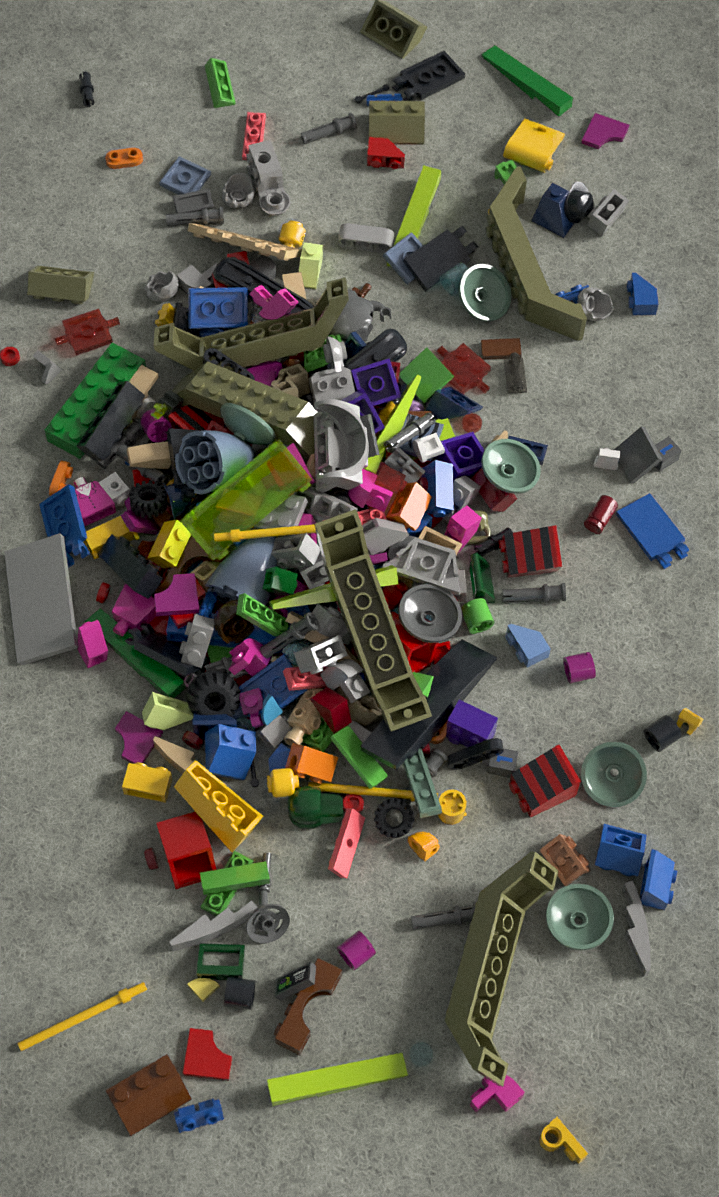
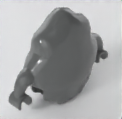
(358, 316)

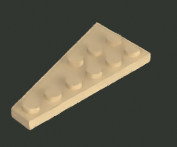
(247, 243)

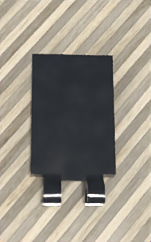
(428, 77)
(438, 257)
(174, 442)
(158, 648)

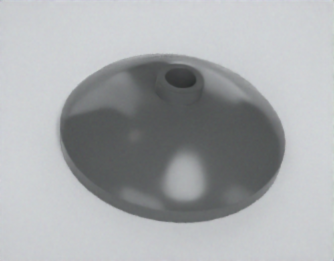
(433, 604)

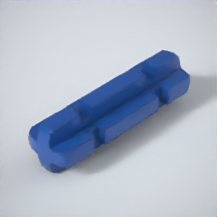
(384, 97)
(208, 604)

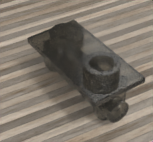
(515, 374)

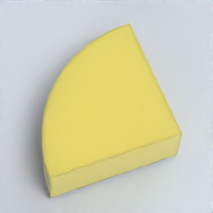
(203, 987)

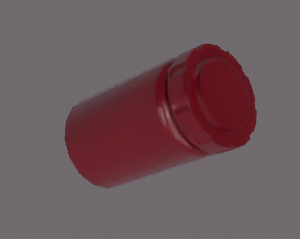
(600, 514)

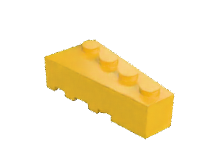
(218, 805)

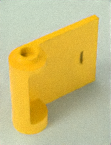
(533, 145)

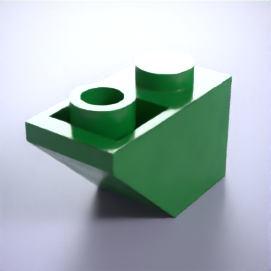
(279, 582)

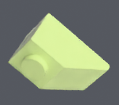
(310, 264)
(165, 712)

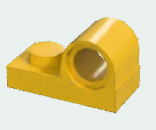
(564, 1137)

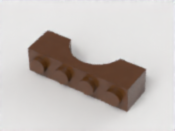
(192, 553)
(293, 1032)

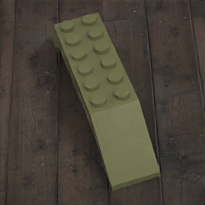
(522, 267)
(260, 340)
(287, 415)
(370, 621)
(488, 960)

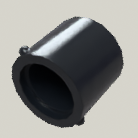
(662, 733)
(239, 993)

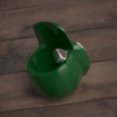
(311, 808)

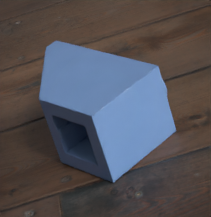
(528, 643)

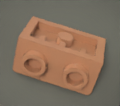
(564, 857)

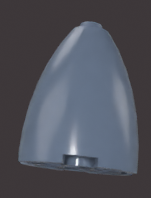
(225, 455)
(244, 571)

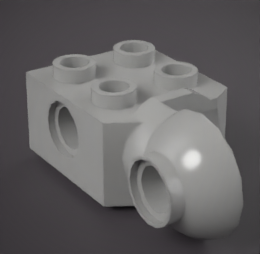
(267, 178)
(333, 382)

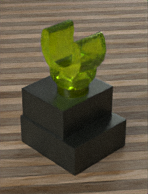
(167, 404)

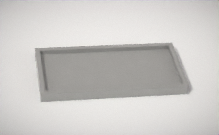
(41, 599)

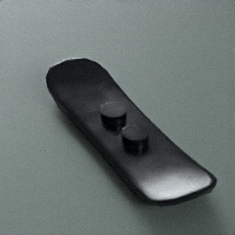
(238, 273)
(385, 346)

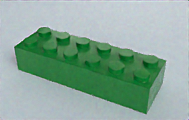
(89, 397)

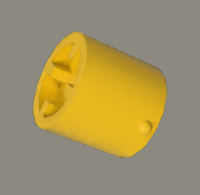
(453, 807)

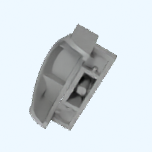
(340, 452)

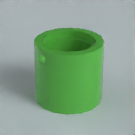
(477, 616)

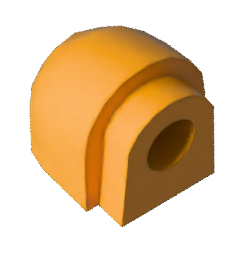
(423, 844)

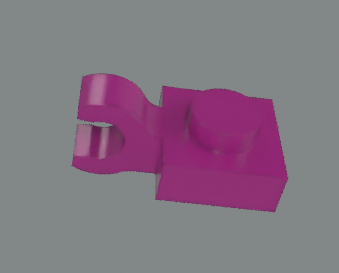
(252, 704)

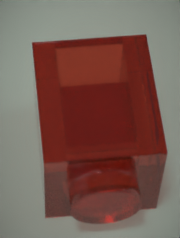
(391, 480)

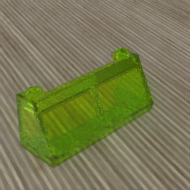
(246, 498)

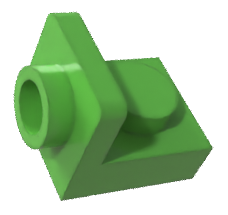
(504, 170)

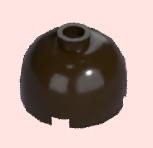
(231, 625)

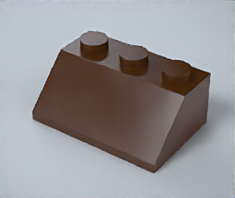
(148, 1095)

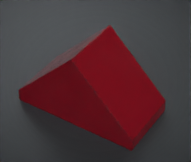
(332, 708)

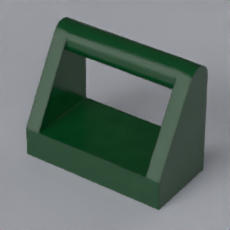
(481, 578)
(218, 972)

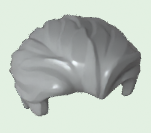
(238, 190)
(161, 286)
(595, 303)

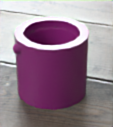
(155, 428)
(579, 667)
(356, 950)

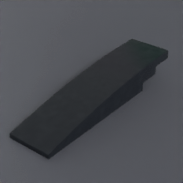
(453, 680)

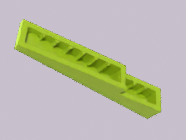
(419, 203)
(394, 422)
(324, 593)
(336, 1078)

